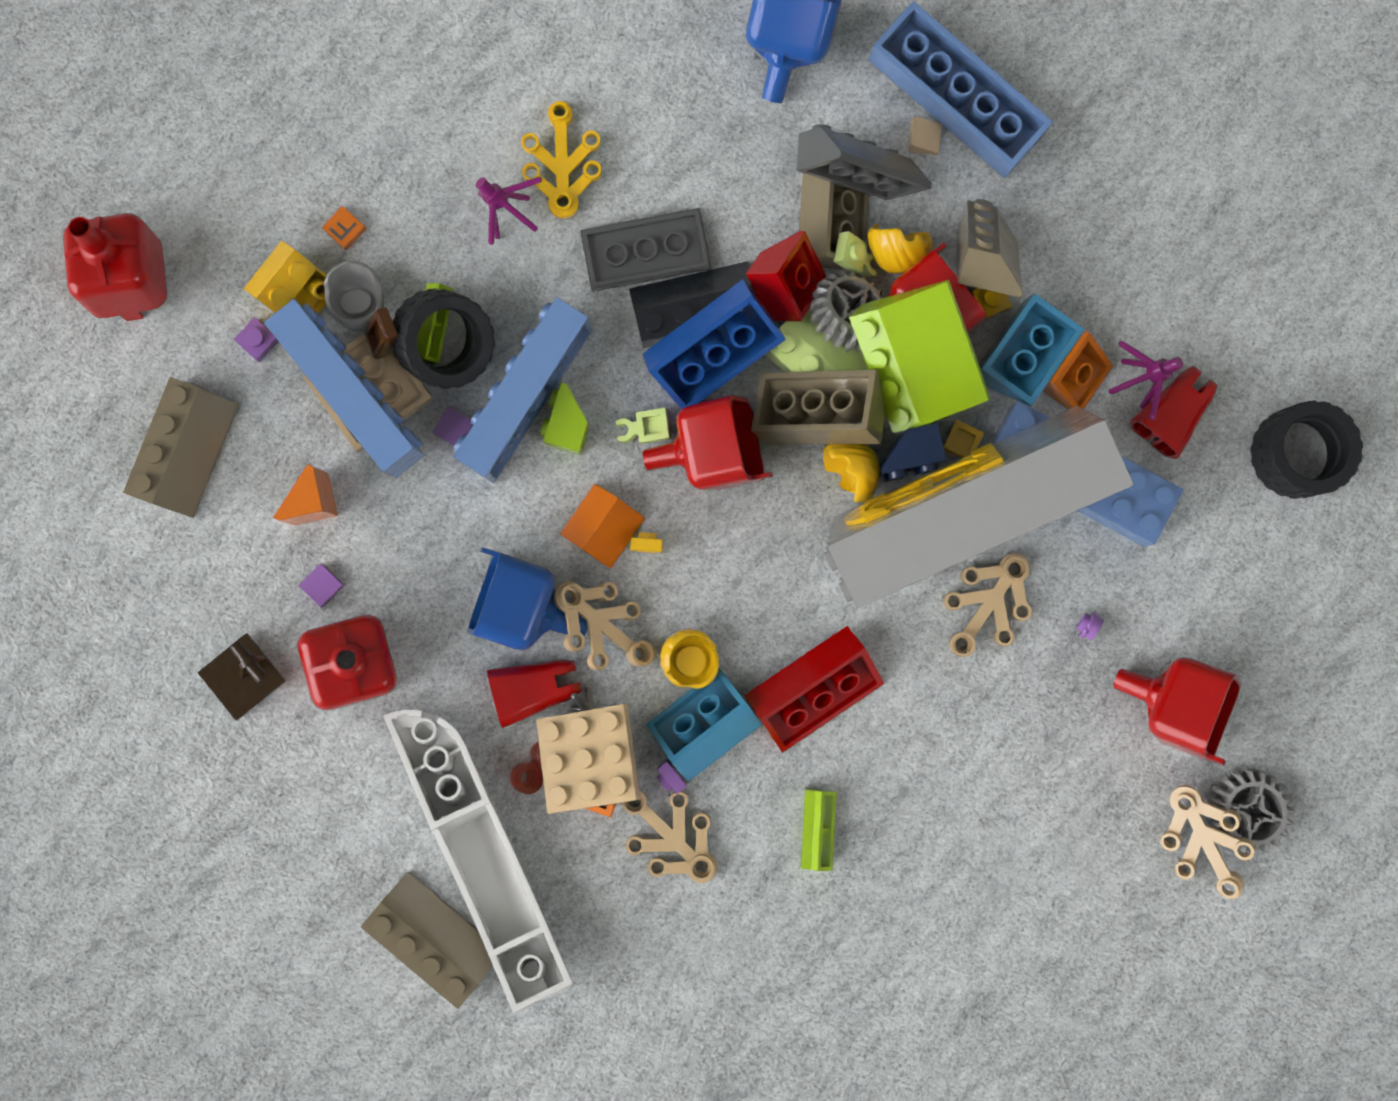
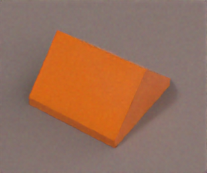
(1079, 373)
(308, 499)
(602, 525)

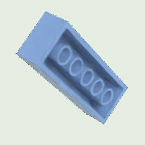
(959, 89)
(523, 390)
(346, 391)
(1133, 512)

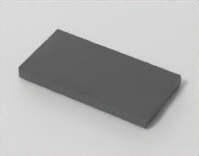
(645, 249)

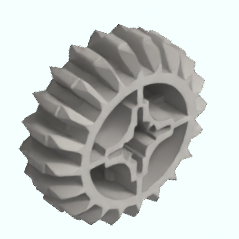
(832, 302)
(1253, 798)

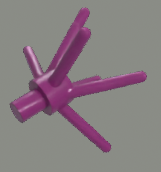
(497, 198)
(1156, 371)

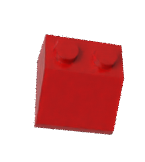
(787, 277)

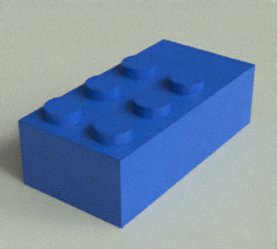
(713, 346)

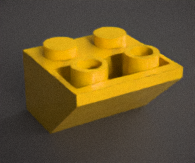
(288, 277)

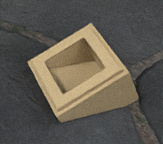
(924, 136)

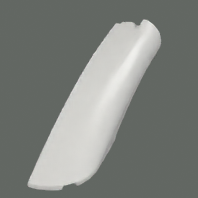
(480, 857)

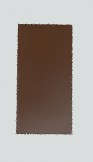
(381, 333)

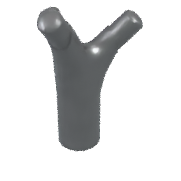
(584, 705)

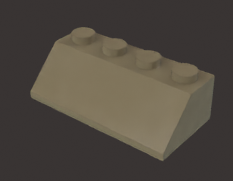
(830, 211)
(987, 250)
(819, 408)
(181, 447)
(430, 939)

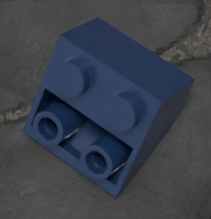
(914, 450)

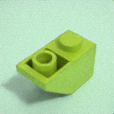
(567, 424)

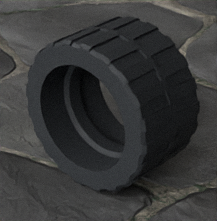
(477, 347)
(1342, 445)

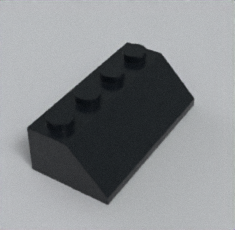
(671, 302)

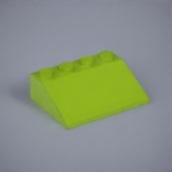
(920, 355)

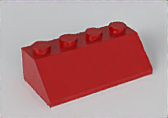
(815, 688)

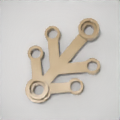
(991, 601)
(598, 623)
(1207, 837)
(674, 840)

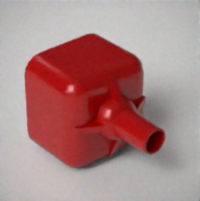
(114, 266)
(932, 270)
(713, 445)
(338, 687)
(1186, 704)

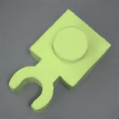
(852, 255)
(650, 427)

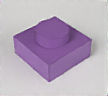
(256, 339)
(670, 777)

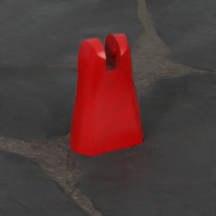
(1176, 415)
(529, 689)

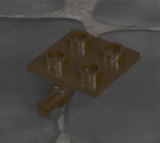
(241, 676)

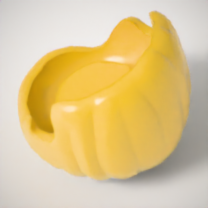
(895, 251)
(856, 466)
(689, 659)

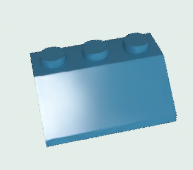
(1029, 350)
(703, 726)

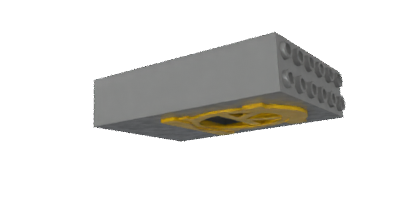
(975, 504)

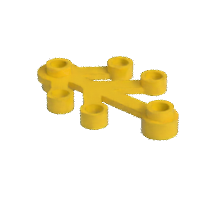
(562, 165)

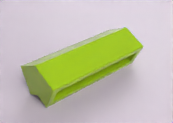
(426, 331)
(818, 829)

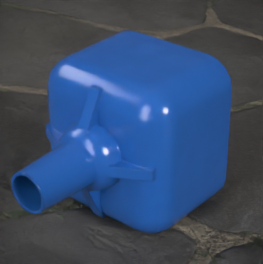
(790, 37)
(517, 603)

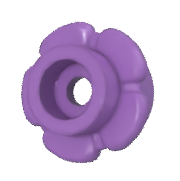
(1089, 625)

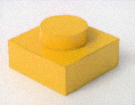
(992, 302)
(962, 439)
(646, 543)

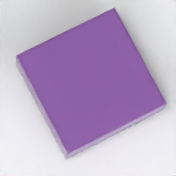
(452, 426)
(321, 585)

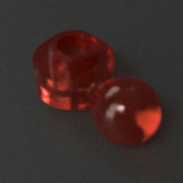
(533, 771)

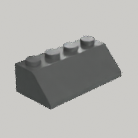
(858, 164)

